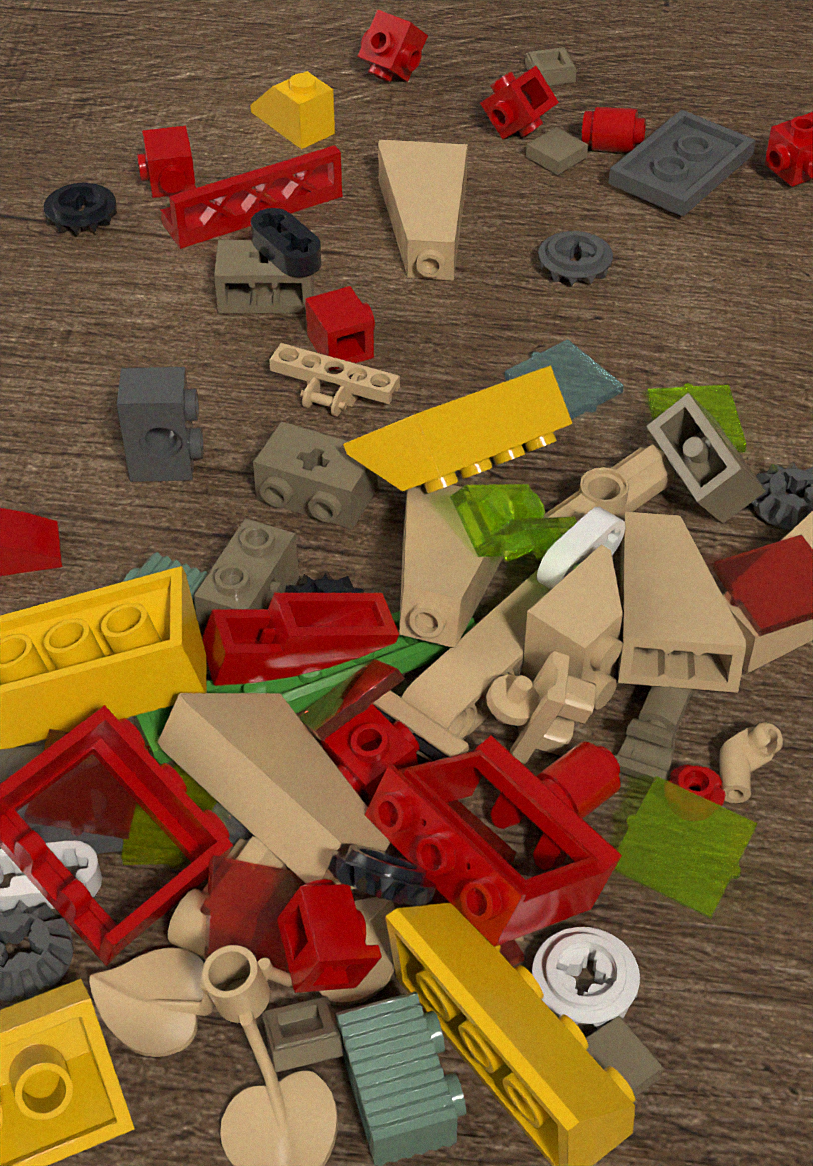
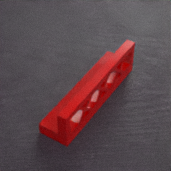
(232, 202)

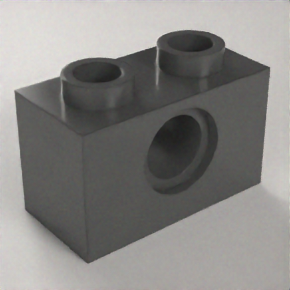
(158, 424)

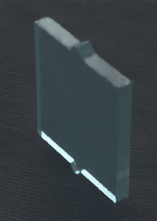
(579, 377)

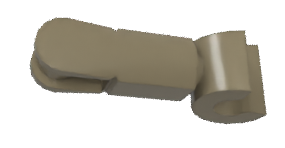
(652, 737)

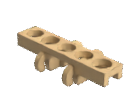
(349, 390)

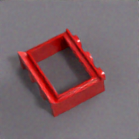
(157, 791)
(468, 872)

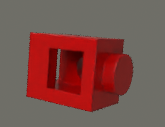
(325, 938)

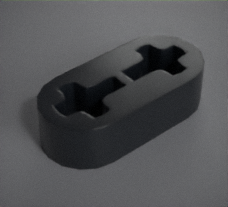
(286, 242)

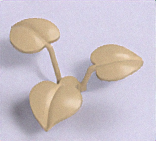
(154, 1012)

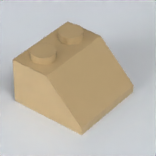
(581, 621)

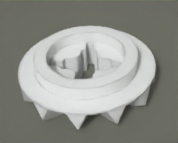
(613, 966)

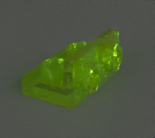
(507, 520)

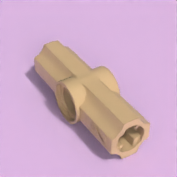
(620, 487)

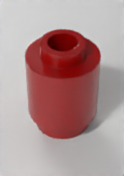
(613, 129)
(583, 777)

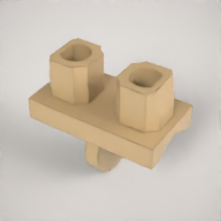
(542, 708)

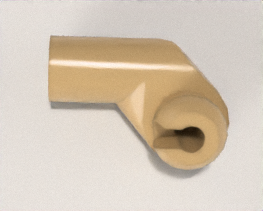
(745, 754)

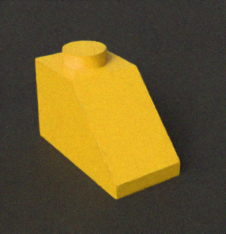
(298, 109)

